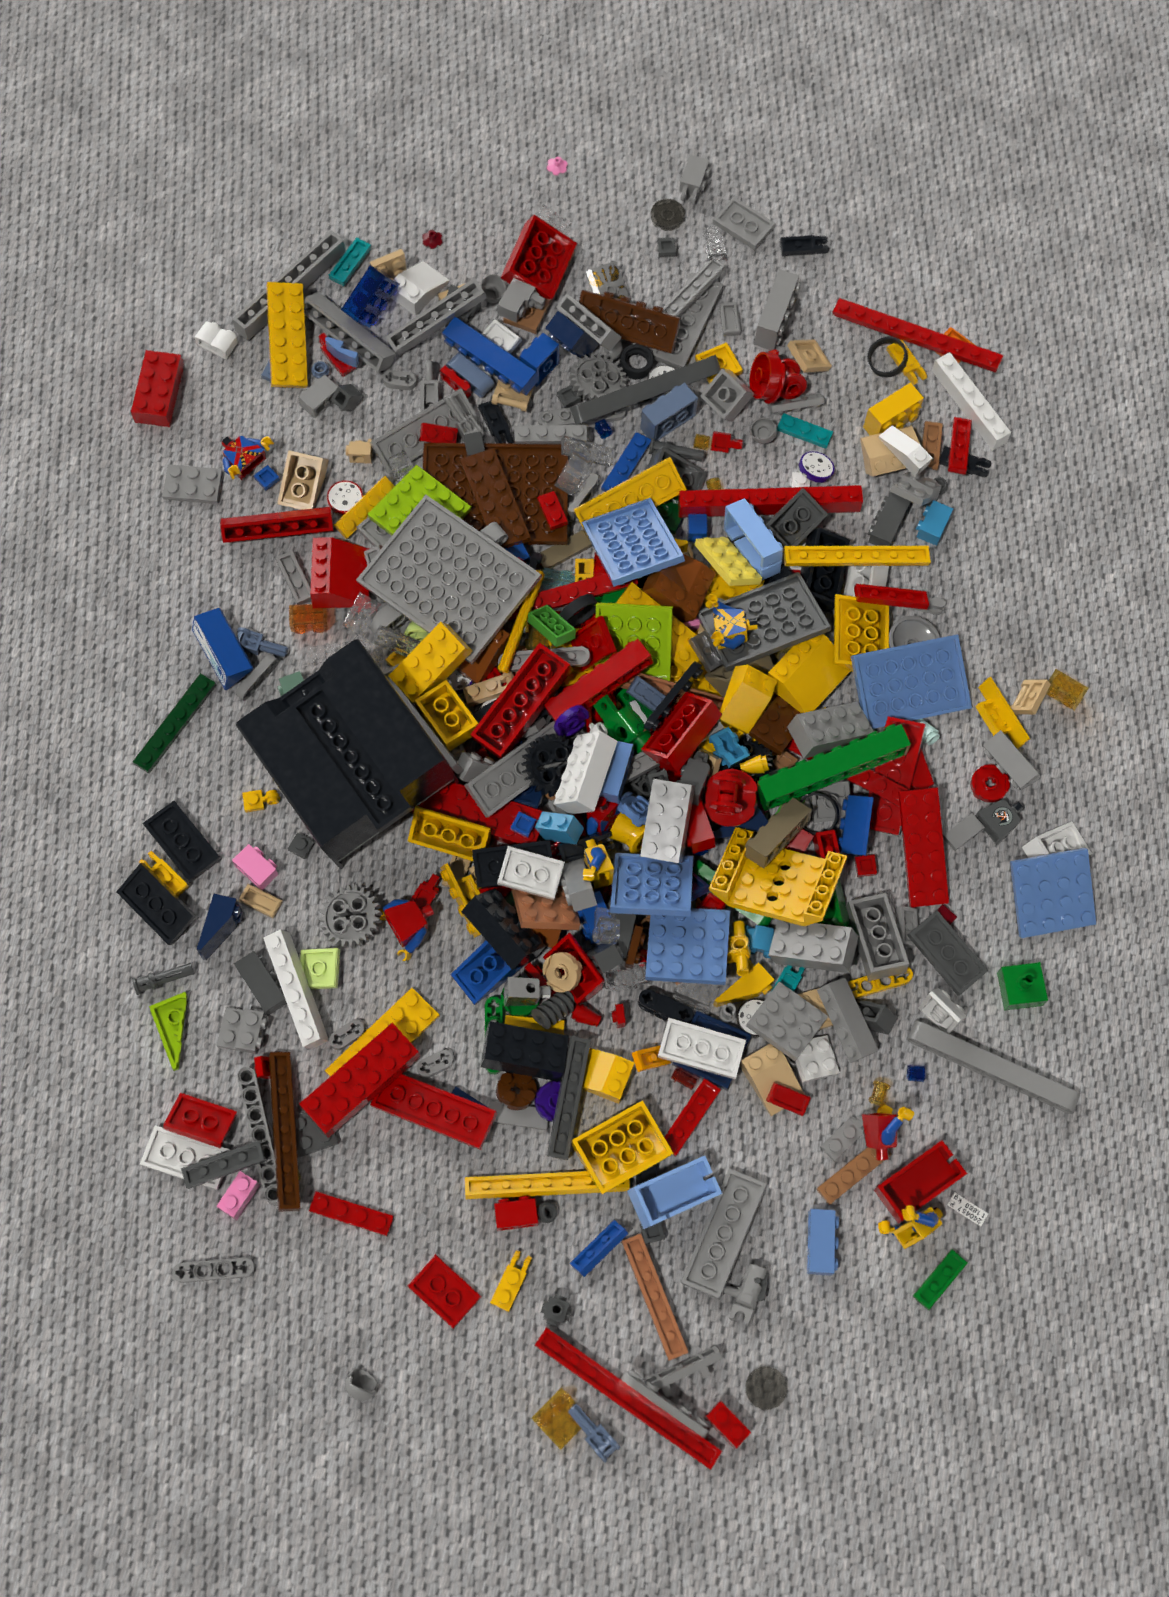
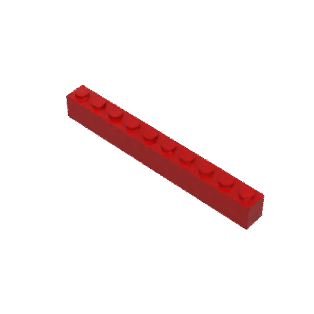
(768, 500)

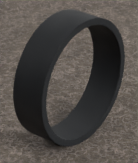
(887, 340)
(587, 601)
(834, 805)

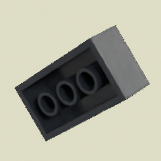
(824, 581)
(502, 930)
(524, 1051)

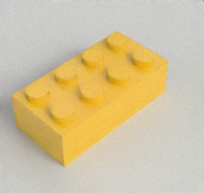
(430, 662)

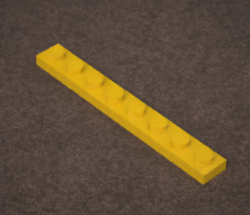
(856, 556)
(533, 1185)

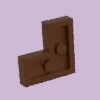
(636, 943)

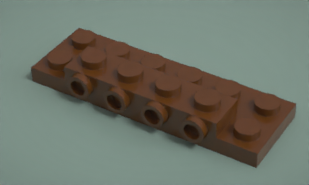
(634, 320)

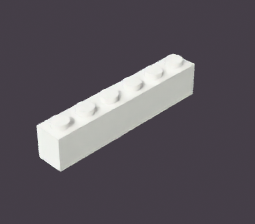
(971, 401)
(296, 989)

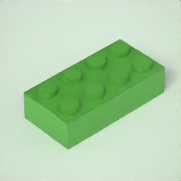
(551, 625)

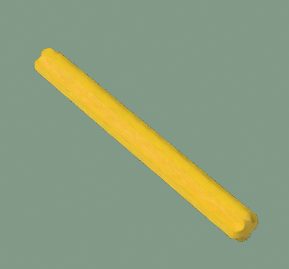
(518, 628)

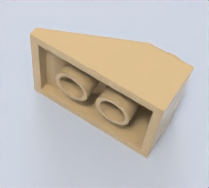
(302, 480)
(766, 1067)

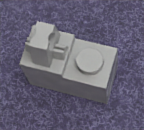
(518, 299)

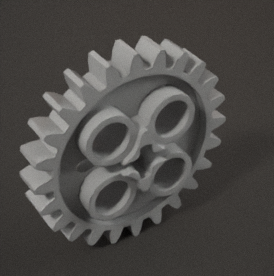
(596, 376)
(350, 899)

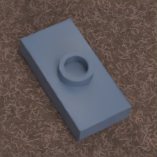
(645, 693)

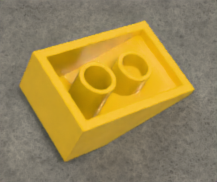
(746, 697)
(606, 1075)

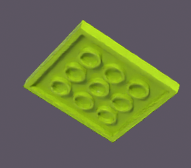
(408, 493)
(642, 622)

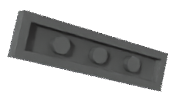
(223, 1164)

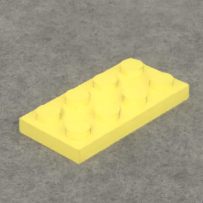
(728, 561)

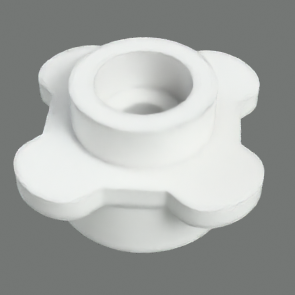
(598, 727)

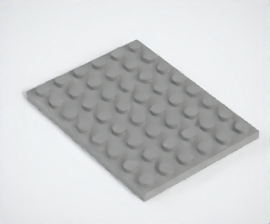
(449, 574)

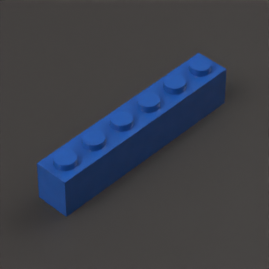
(490, 356)

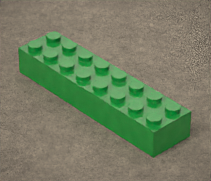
(833, 766)

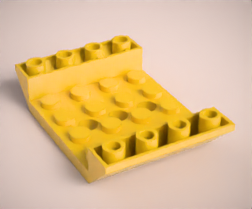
(800, 899)

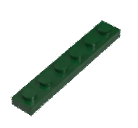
(174, 723)

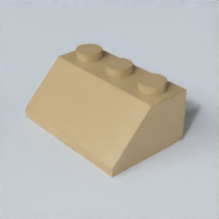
(878, 457)

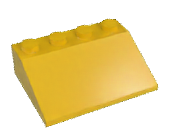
(858, 629)
(808, 674)
(621, 1147)

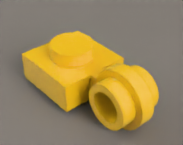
(255, 800)

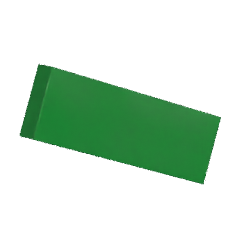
(940, 1279)

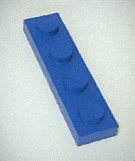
(627, 462)

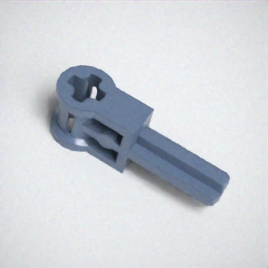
(254, 642)
(596, 1436)

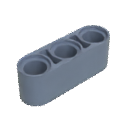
(465, 369)

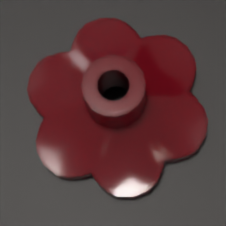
(432, 239)

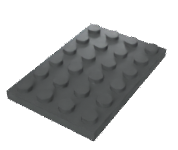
(784, 618)

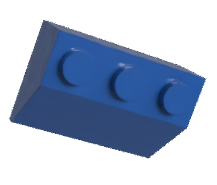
(855, 825)

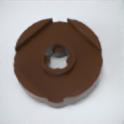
(510, 1098)

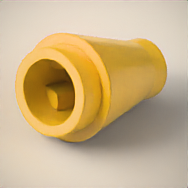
(755, 765)

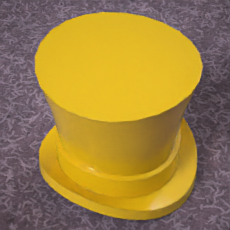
(627, 833)

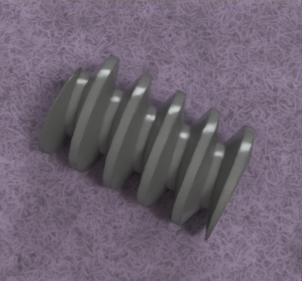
(553, 1009)

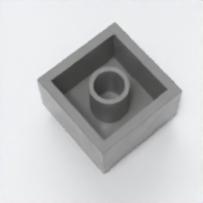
(727, 394)

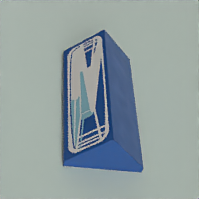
(221, 647)

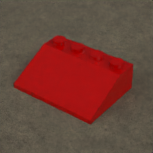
(539, 257)
(335, 571)

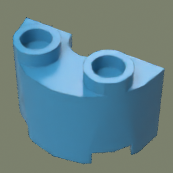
(727, 747)
(759, 939)

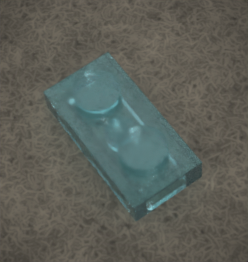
(557, 578)

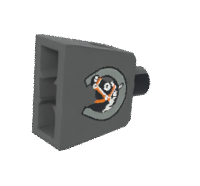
(1000, 819)

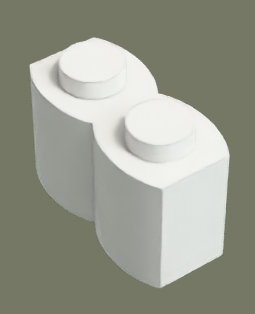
(216, 339)

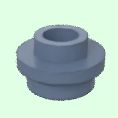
(320, 366)

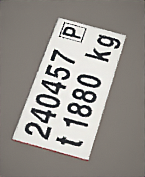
(967, 1209)

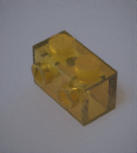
(1066, 689)

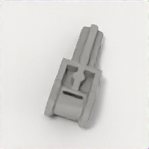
(465, 424)

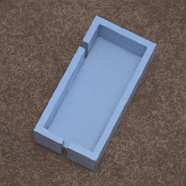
(759, 542)
(673, 1192)

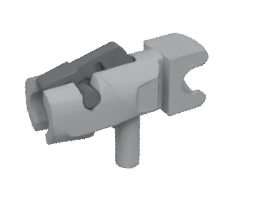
(751, 1291)

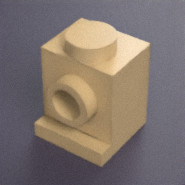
(359, 451)

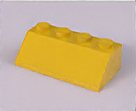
(447, 833)

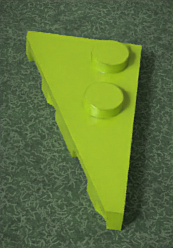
(169, 1020)

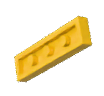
(358, 512)

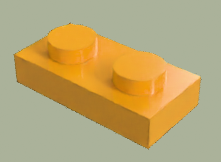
(648, 1059)

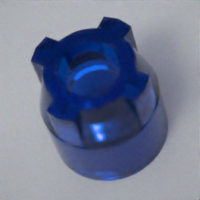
(603, 429)
(916, 1073)

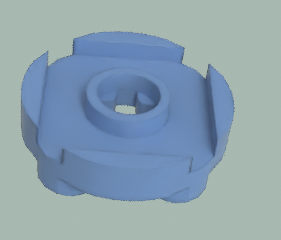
(634, 808)

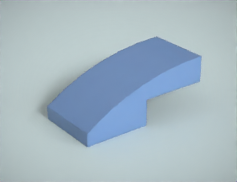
(337, 349)

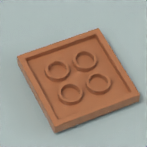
(545, 913)

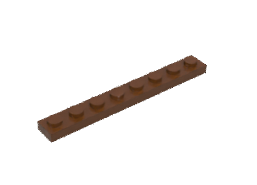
(284, 1132)

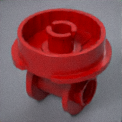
(775, 377)
(731, 797)

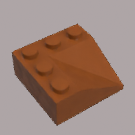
(681, 587)
(487, 659)

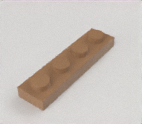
(849, 1175)

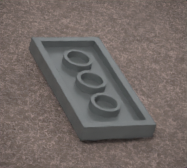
(947, 953)

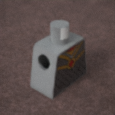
(517, 992)

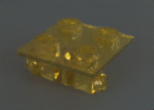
(555, 1419)

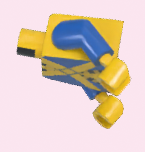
(729, 624)
(598, 865)
(917, 1225)

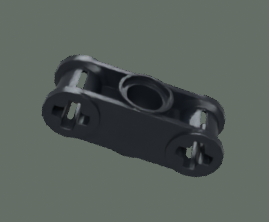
(664, 1006)

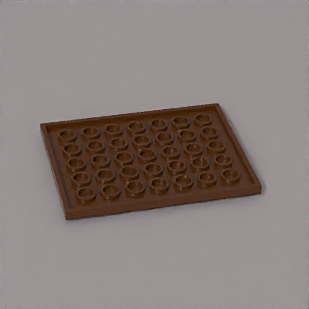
(529, 472)

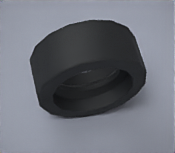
(641, 350)

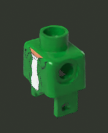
(628, 722)

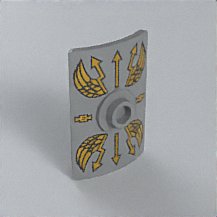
(607, 279)

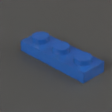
(599, 1248)

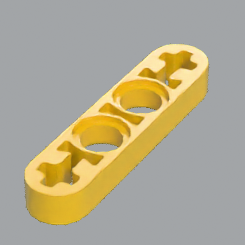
(877, 986)

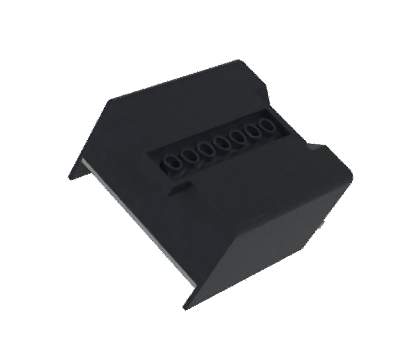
(346, 751)

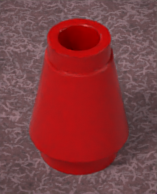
(585, 1015)

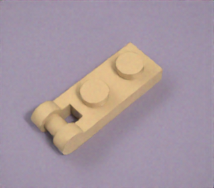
(486, 689)

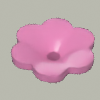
(557, 165)

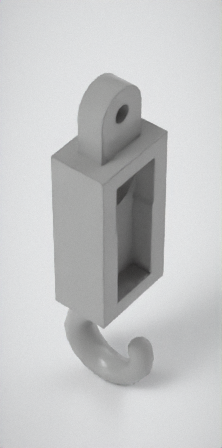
(428, 388)

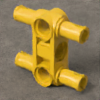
(739, 949)

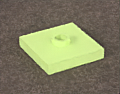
(321, 967)

